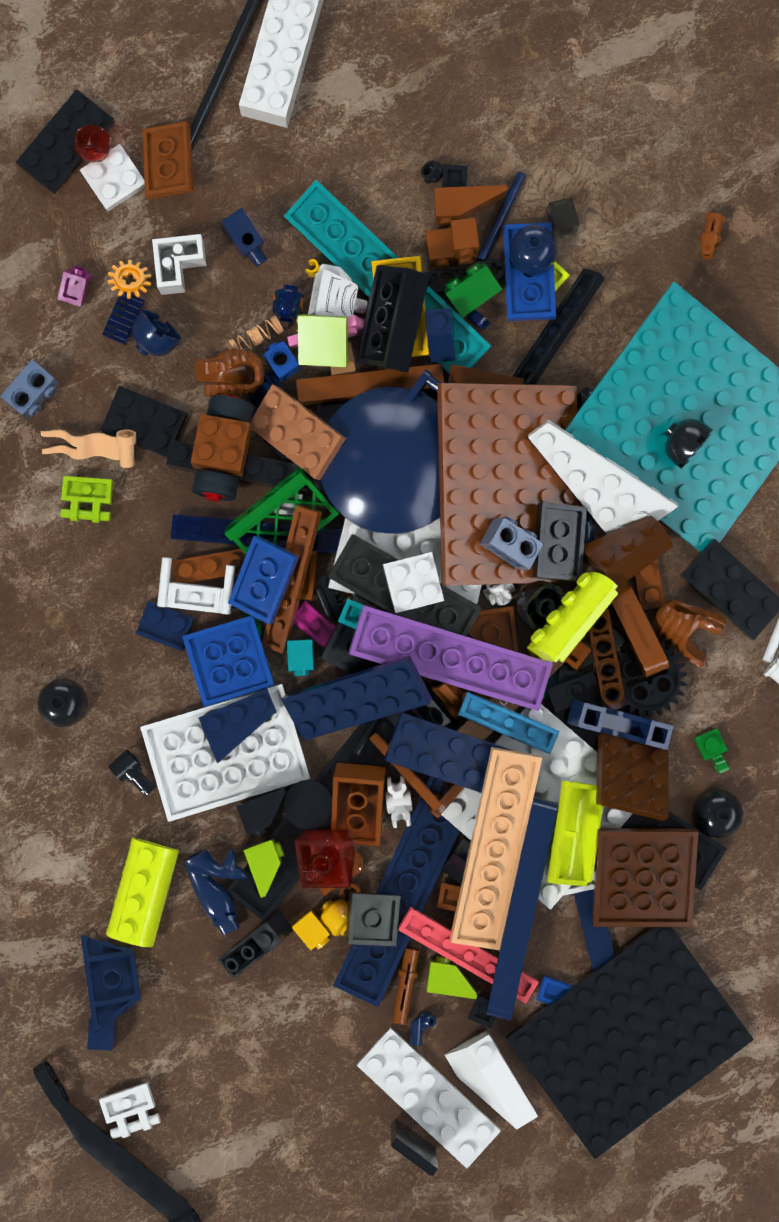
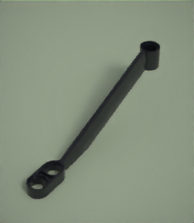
(113, 1155)

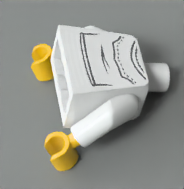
(333, 292)

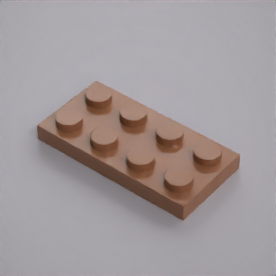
(296, 432)

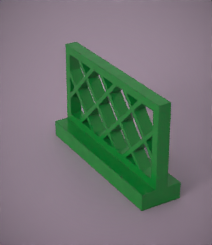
(272, 500)

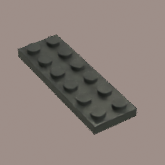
(363, 573)

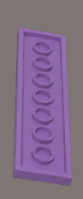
(451, 657)

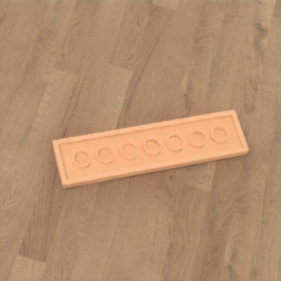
(495, 848)

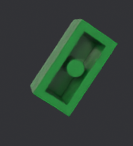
(472, 288)

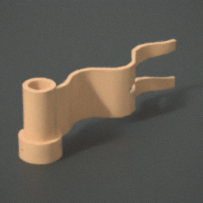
(96, 444)

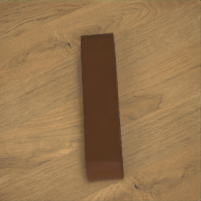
(605, 660)

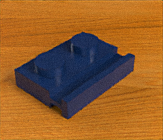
(164, 625)

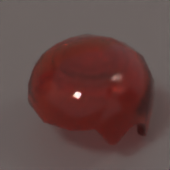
(92, 143)

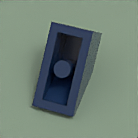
(441, 335)

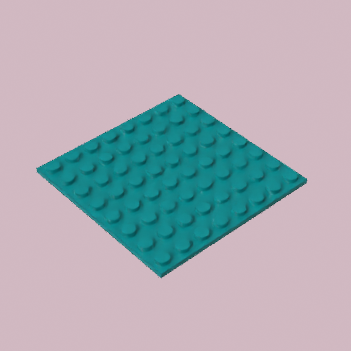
(681, 369)

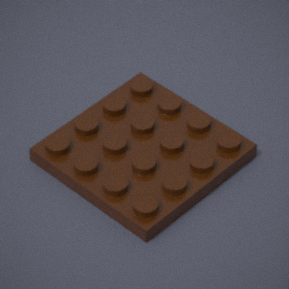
(644, 877)

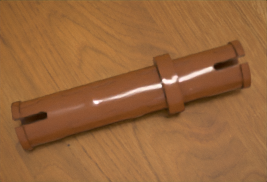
(410, 956)

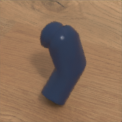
(419, 1025)

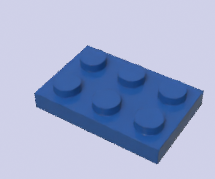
(263, 579)

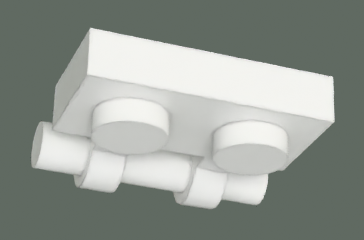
(128, 1103)

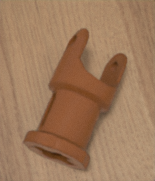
(711, 239)

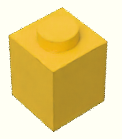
(311, 930)

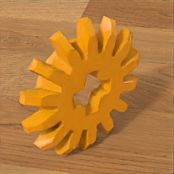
(123, 272)

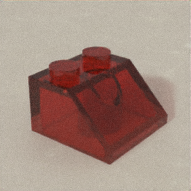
(325, 858)

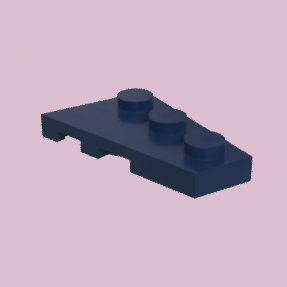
(235, 722)

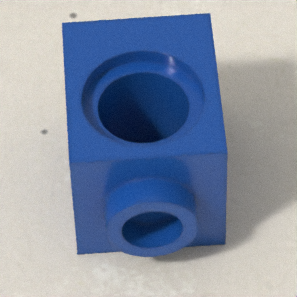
(283, 371)

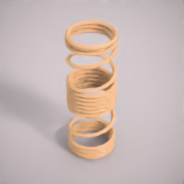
(255, 335)

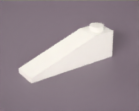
(490, 1077)

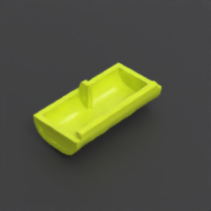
(573, 618)
(575, 835)
(142, 893)

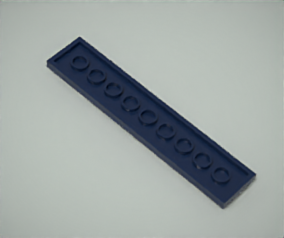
(412, 876)

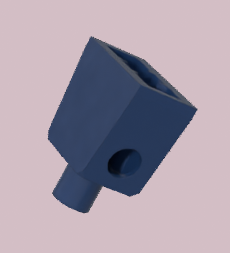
(238, 228)

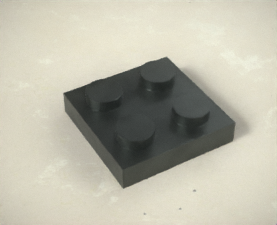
(372, 919)

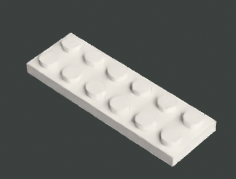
(428, 1097)

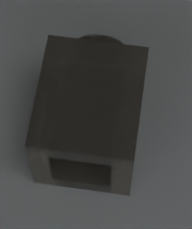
(563, 218)

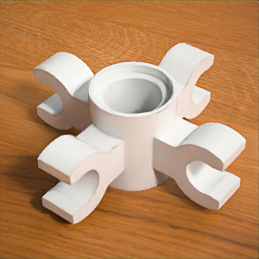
(398, 801)

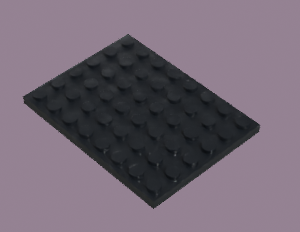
(629, 1038)

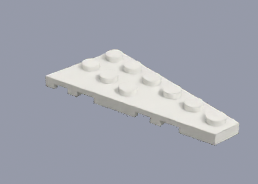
(605, 488)

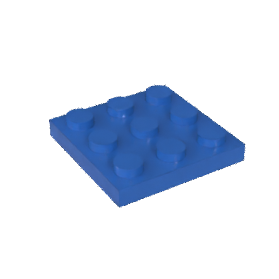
(228, 660)

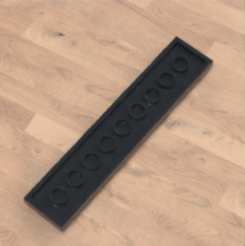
(286, 833)

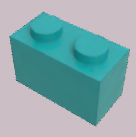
(301, 657)

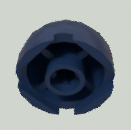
(533, 250)
(153, 335)

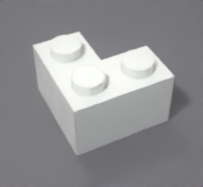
(173, 256)

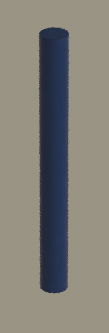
(501, 216)

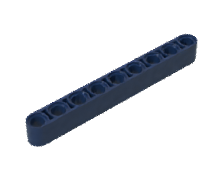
(522, 909)

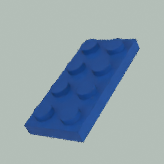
(527, 295)

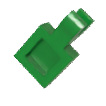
(712, 746)

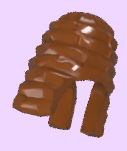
(231, 372)
(678, 621)

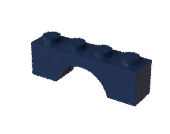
(620, 724)

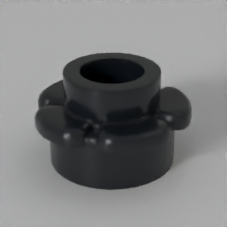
(432, 172)

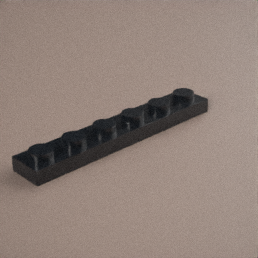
(559, 328)

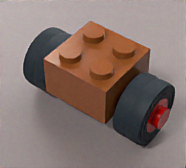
(221, 448)

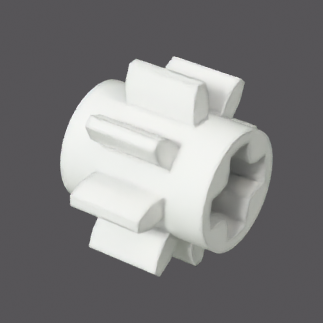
(499, 593)

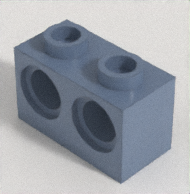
(25, 385)
(510, 548)

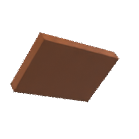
(167, 160)

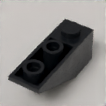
(256, 944)

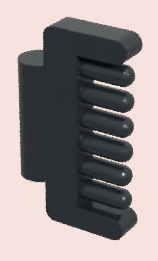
(328, 600)

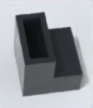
(456, 862)

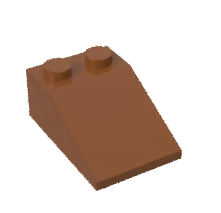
(359, 801)

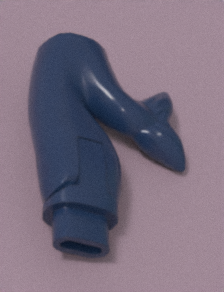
(211, 895)

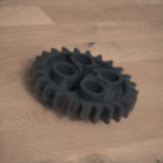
(653, 698)

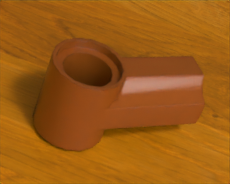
(450, 695)

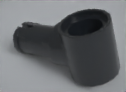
(127, 768)

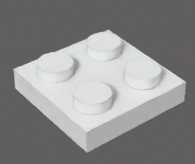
(113, 178)
(413, 582)

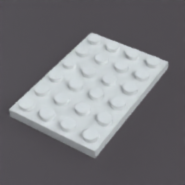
(195, 782)

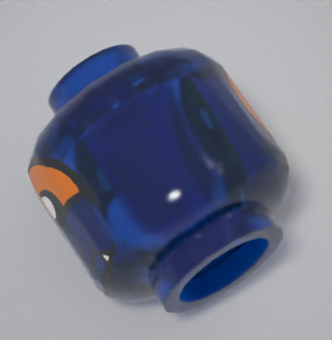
(288, 303)

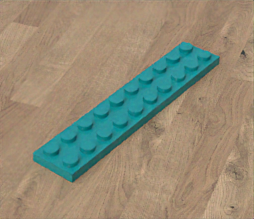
(353, 248)

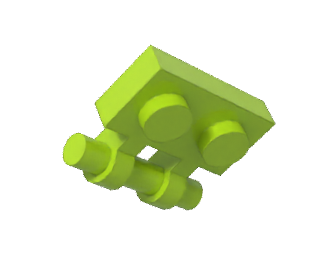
(86, 490)

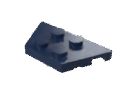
(110, 980)

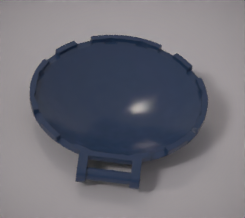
(389, 461)

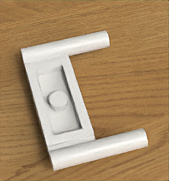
(193, 595)

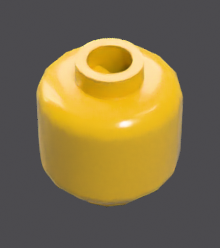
(335, 916)

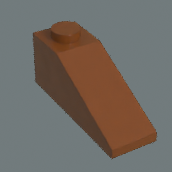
(463, 202)

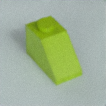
(264, 863)
(448, 979)

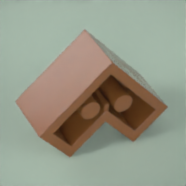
(453, 244)

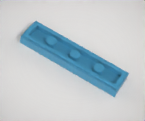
(508, 723)

